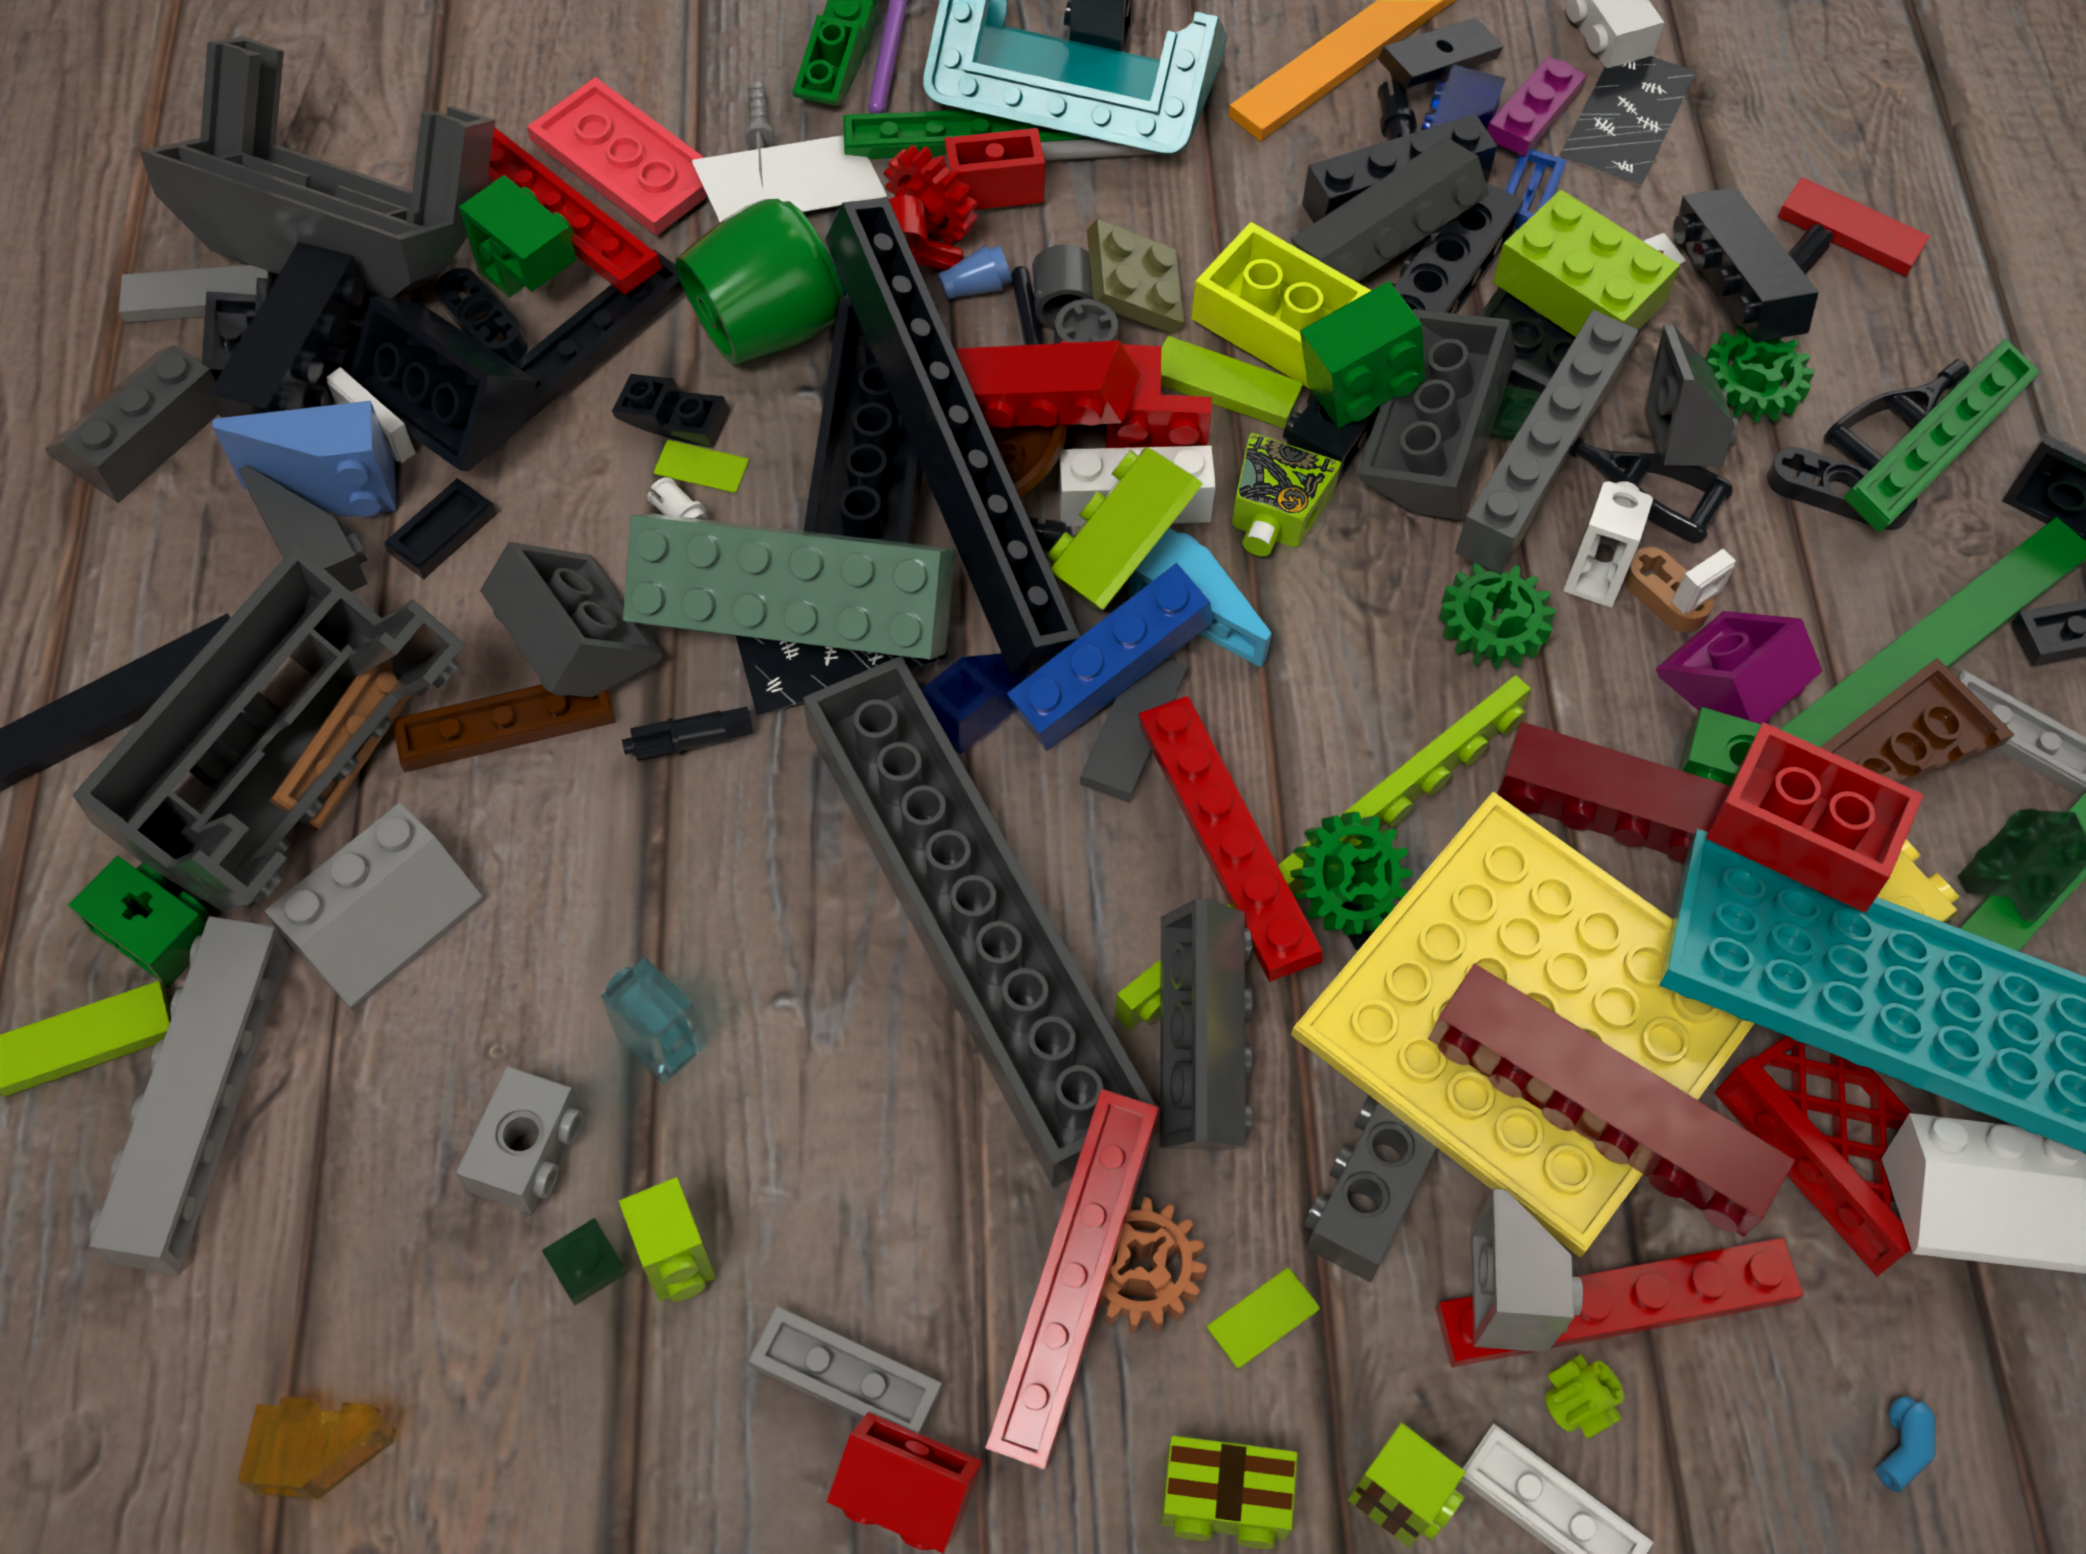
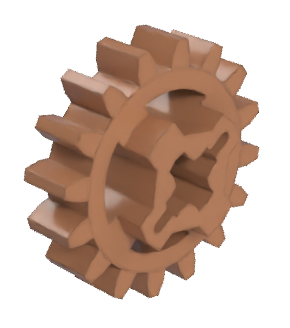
(1156, 1284)

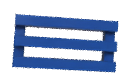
(1542, 160)

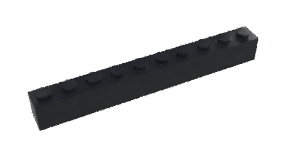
(950, 436)

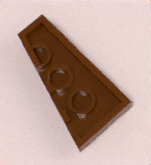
(1921, 728)

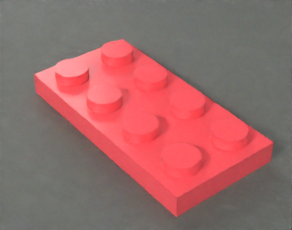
(622, 154)

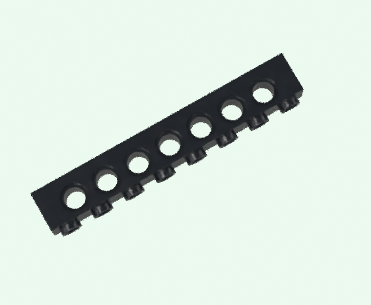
(1431, 280)

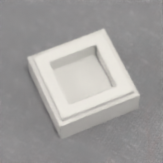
(1703, 582)

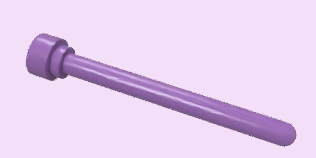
(887, 56)

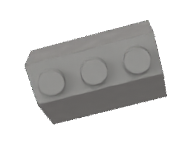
(374, 906)

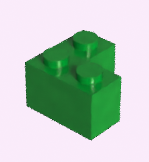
(516, 237)

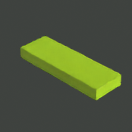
(1229, 382)
(83, 1037)

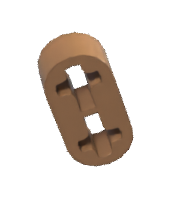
(1659, 590)

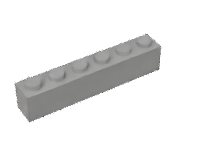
(190, 1097)

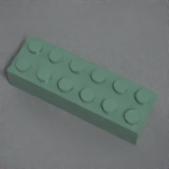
(789, 585)

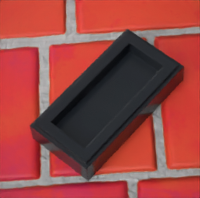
(440, 528)

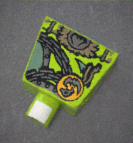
(1281, 493)

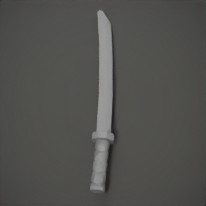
(758, 132)

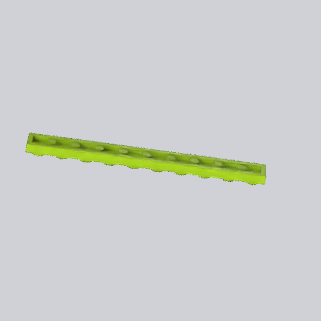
(1389, 801)

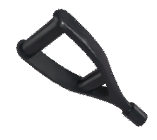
(1901, 402)
(1636, 466)

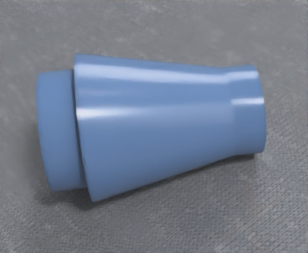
(976, 274)

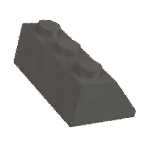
(138, 423)
(567, 620)

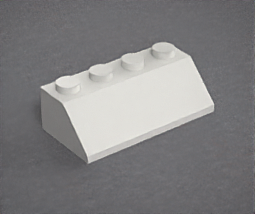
(1989, 1193)

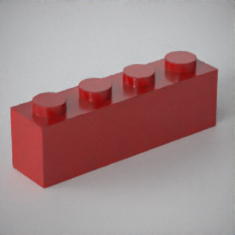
(1051, 383)

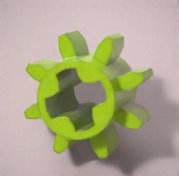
(1584, 1396)

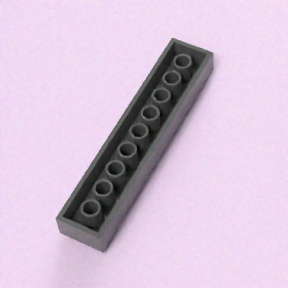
(972, 910)

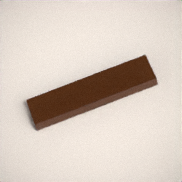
(495, 725)

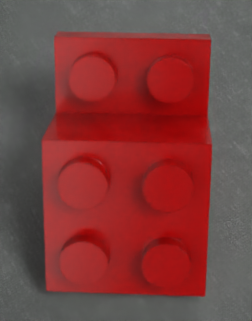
(1158, 418)

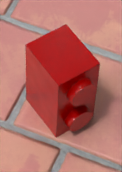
(999, 167)
(904, 1483)

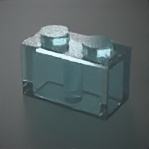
(653, 1019)

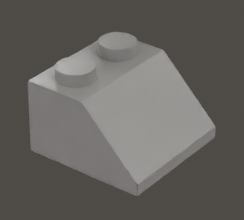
(1519, 1279)

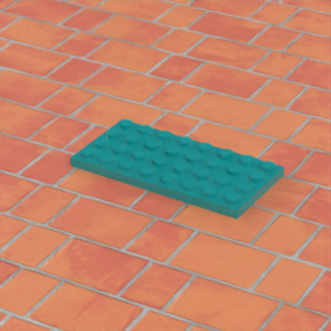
(1884, 991)

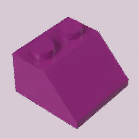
(1743, 665)

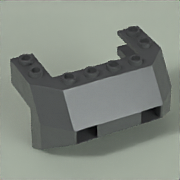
(263, 199)
(244, 744)

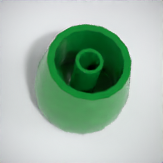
(761, 281)

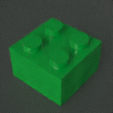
(1364, 354)

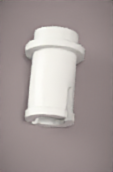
(675, 501)

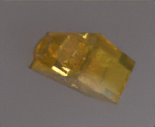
(309, 1450)

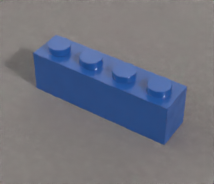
(1111, 656)

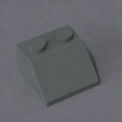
(1687, 406)

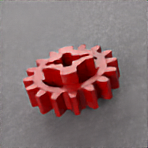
(943, 195)

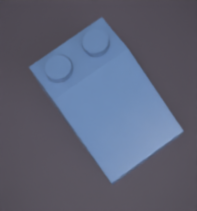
(320, 453)

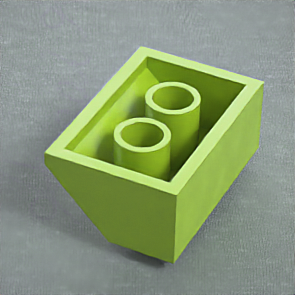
(1121, 526)

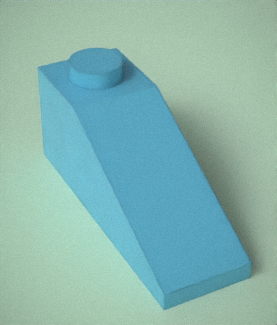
(1234, 620)

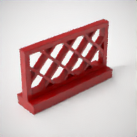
(1821, 1166)

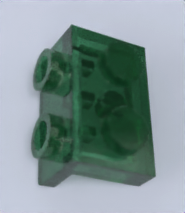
(2029, 860)

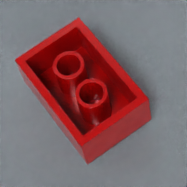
(1815, 817)

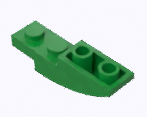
(836, 50)

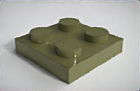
(1135, 276)

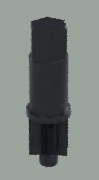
(687, 733)

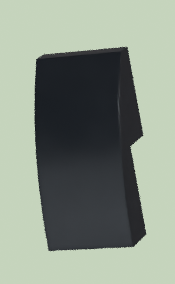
(663, 410)

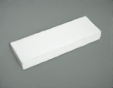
(1546, 1500)

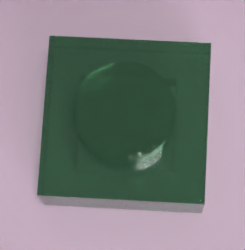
(1513, 412)
(584, 1261)

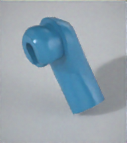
(1916, 1443)

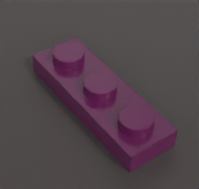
(1536, 105)

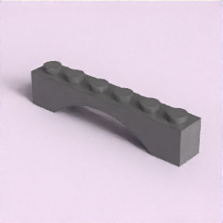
(1543, 442)

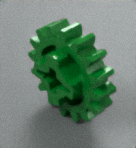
(1758, 372)
(1515, 632)
(1329, 872)

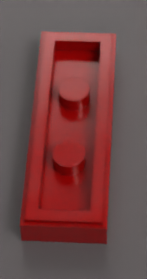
(1855, 226)

